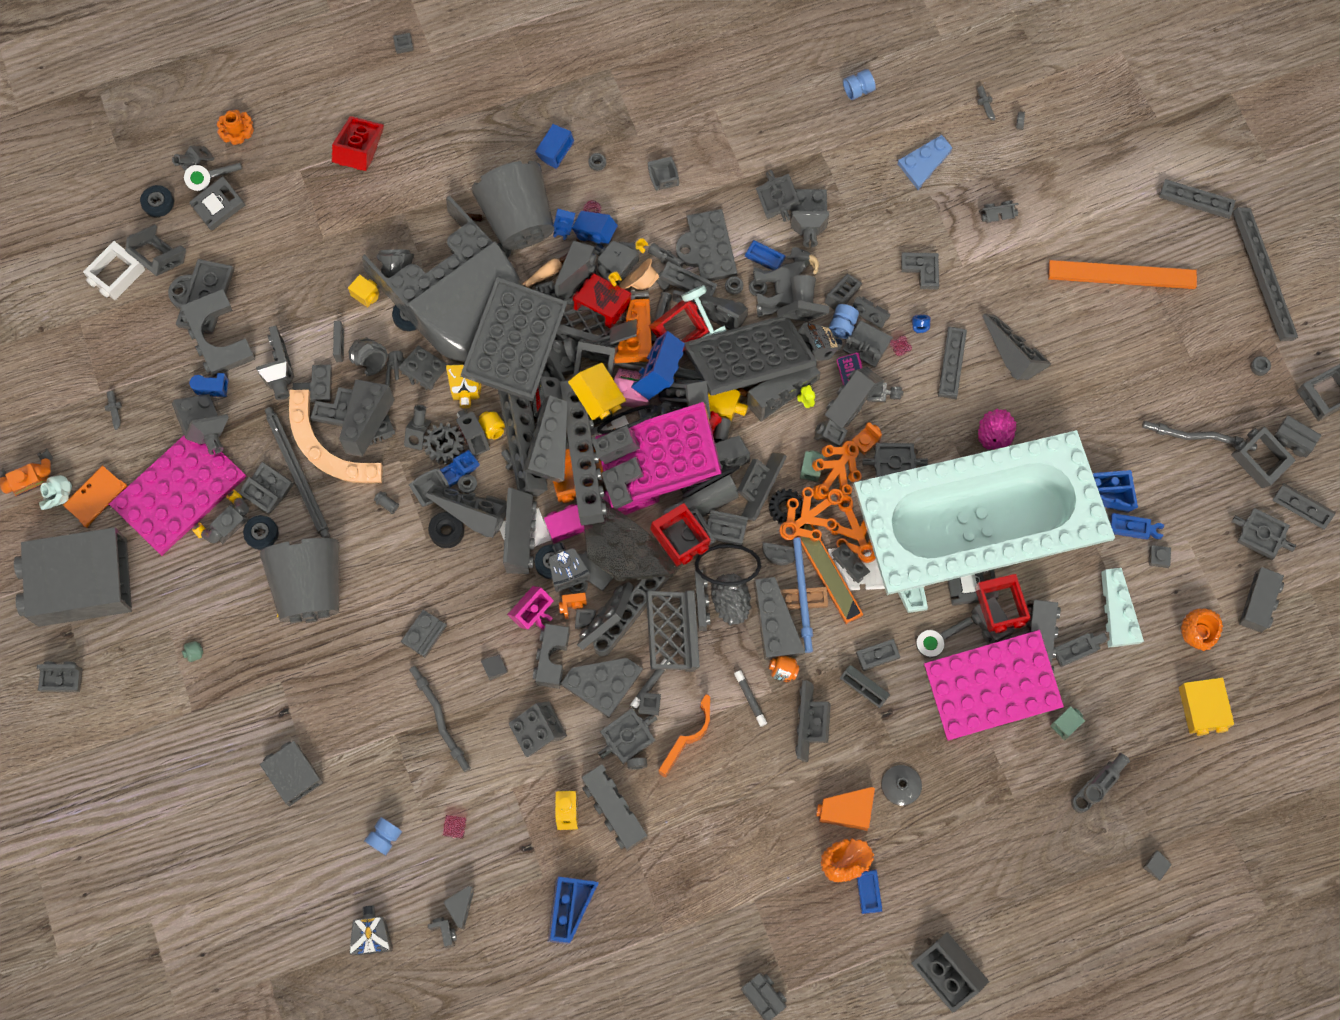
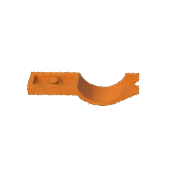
(683, 740)

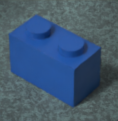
(594, 227)

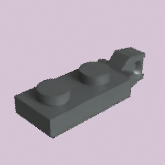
(1079, 648)

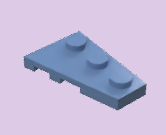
(923, 161)

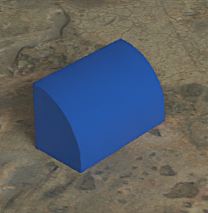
(555, 146)

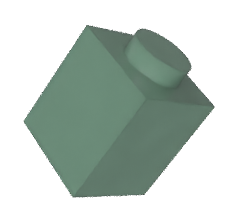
(807, 471)
(1067, 722)

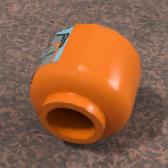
(784, 668)

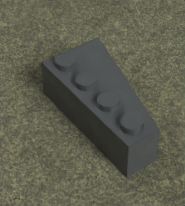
(1043, 618)
(614, 808)

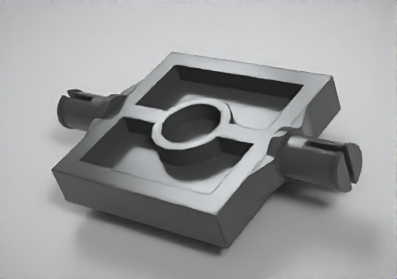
(778, 196)
(894, 458)
(1263, 533)
(627, 736)

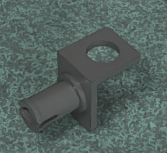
(192, 157)
(417, 427)

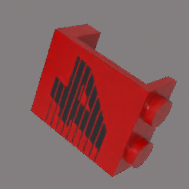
(603, 298)

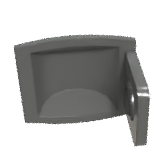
(663, 173)
(425, 482)

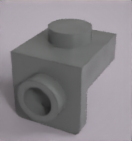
(448, 934)

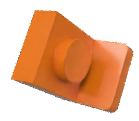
(867, 438)
(574, 601)

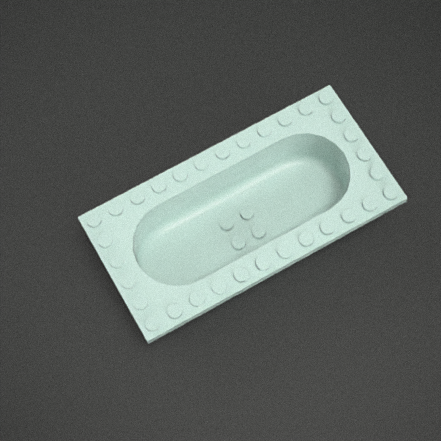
(982, 512)

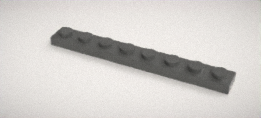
(1265, 274)

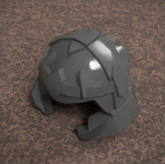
(394, 261)
(368, 354)

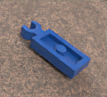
(563, 223)
(1134, 527)

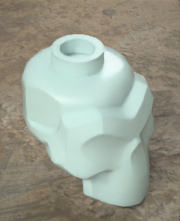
(55, 491)

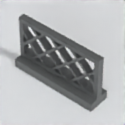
(568, 331)
(688, 625)

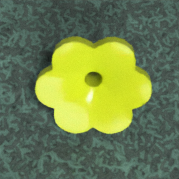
(807, 396)

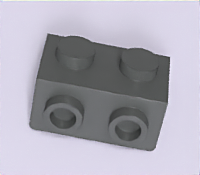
(59, 677)

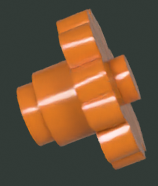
(235, 127)

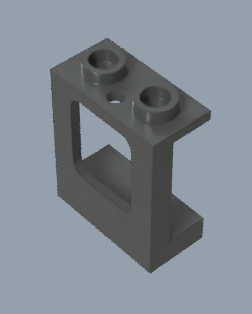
(168, 260)

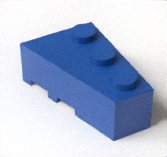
(661, 366)
(1117, 490)
(568, 907)

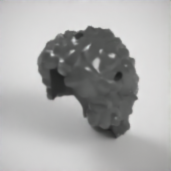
(731, 601)

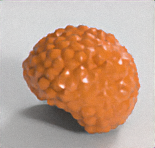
(1202, 628)

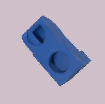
(213, 386)

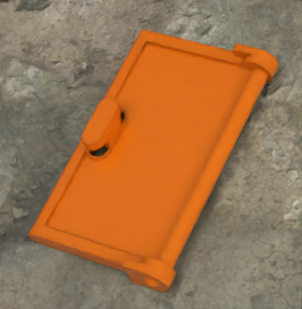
(96, 497)

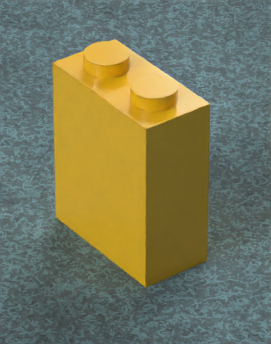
(597, 392)
(1206, 706)

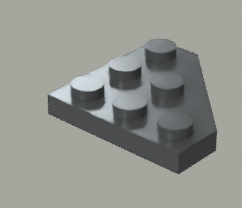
(606, 615)
(602, 683)

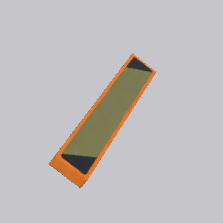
(830, 577)

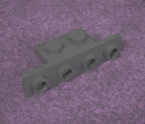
(558, 362)
(758, 483)
(813, 721)

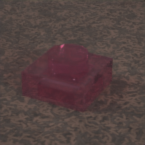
(454, 827)

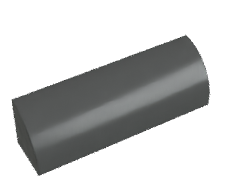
(711, 497)

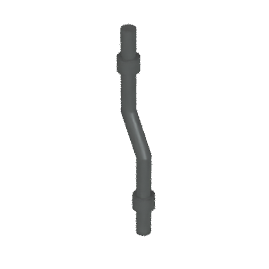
(1162, 429)
(456, 752)

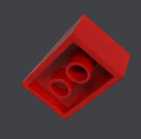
(356, 143)

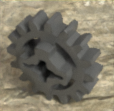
(447, 450)

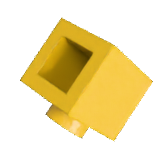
(364, 291)

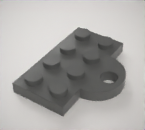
(708, 246)
(206, 279)

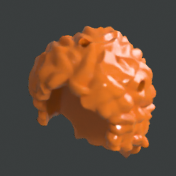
(846, 860)

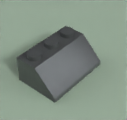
(950, 972)

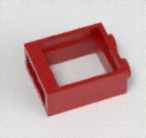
(691, 310)
(673, 517)
(996, 584)

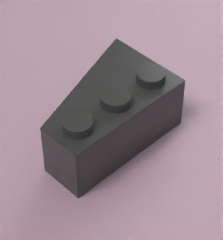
(685, 394)
(853, 396)

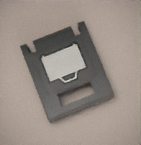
(214, 206)
(965, 588)

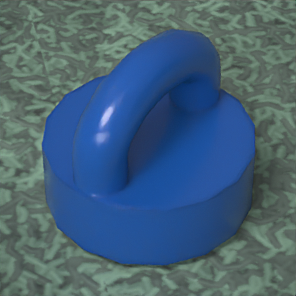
(921, 321)

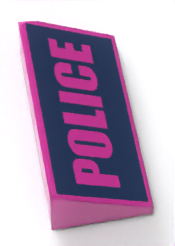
(847, 364)

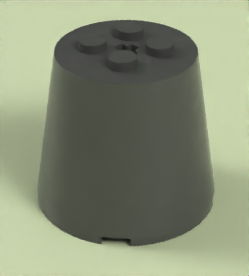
(515, 204)
(304, 579)

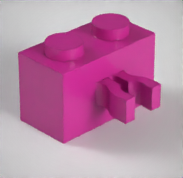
(530, 608)

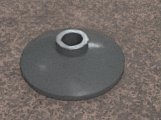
(897, 794)

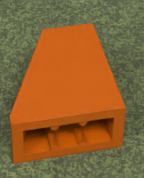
(848, 809)

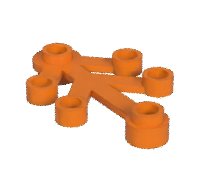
(838, 469)
(808, 516)
(857, 533)

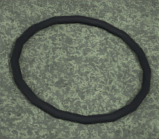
(625, 413)
(712, 480)
(734, 582)

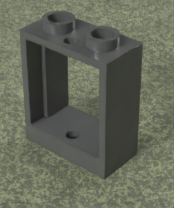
(598, 347)
(1313, 399)
(1252, 468)

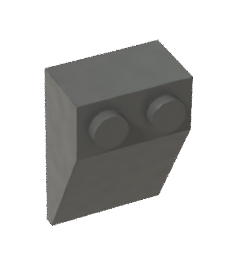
(575, 270)

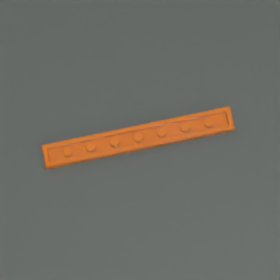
(1122, 274)

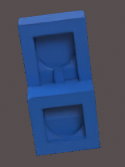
(461, 465)

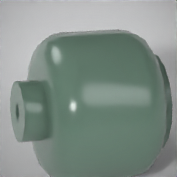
(192, 651)

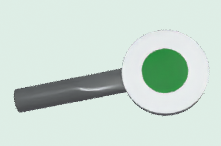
(198, 177)
(932, 643)

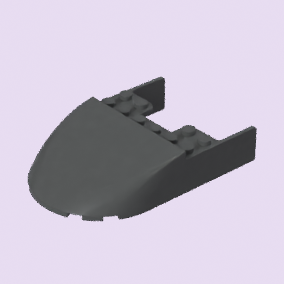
(453, 295)

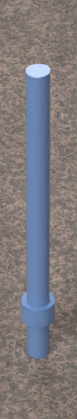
(806, 631)

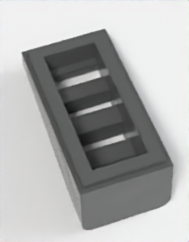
(833, 299)

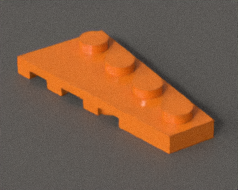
(638, 347)

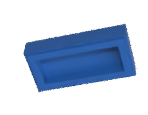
(764, 255)
(869, 892)

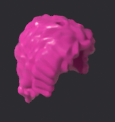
(998, 426)

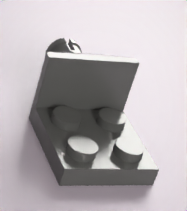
(811, 216)
(277, 373)
(200, 421)

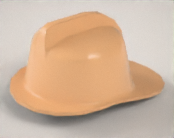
(642, 277)

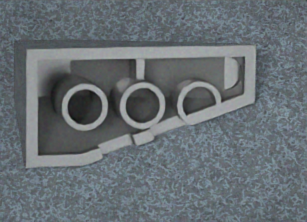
(719, 310)
(1018, 357)
(478, 513)

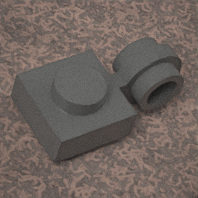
(881, 391)

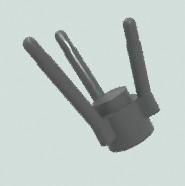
(395, 360)

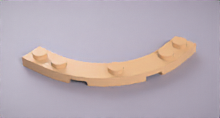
(303, 433)

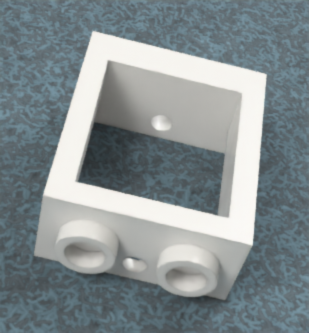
(123, 281)

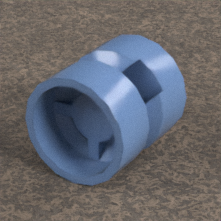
(859, 84)
(843, 321)
(383, 836)

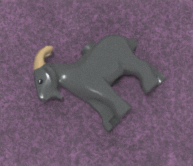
(781, 278)

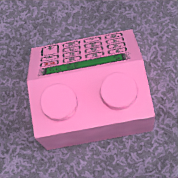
(624, 381)

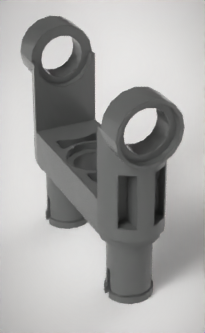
(1100, 783)

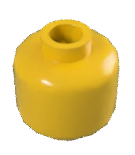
(492, 424)

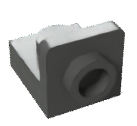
(830, 432)

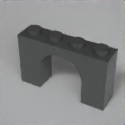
(198, 314)

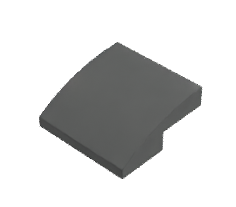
(266, 488)

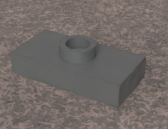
(878, 655)

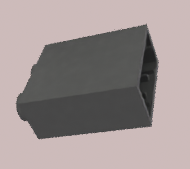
(73, 577)

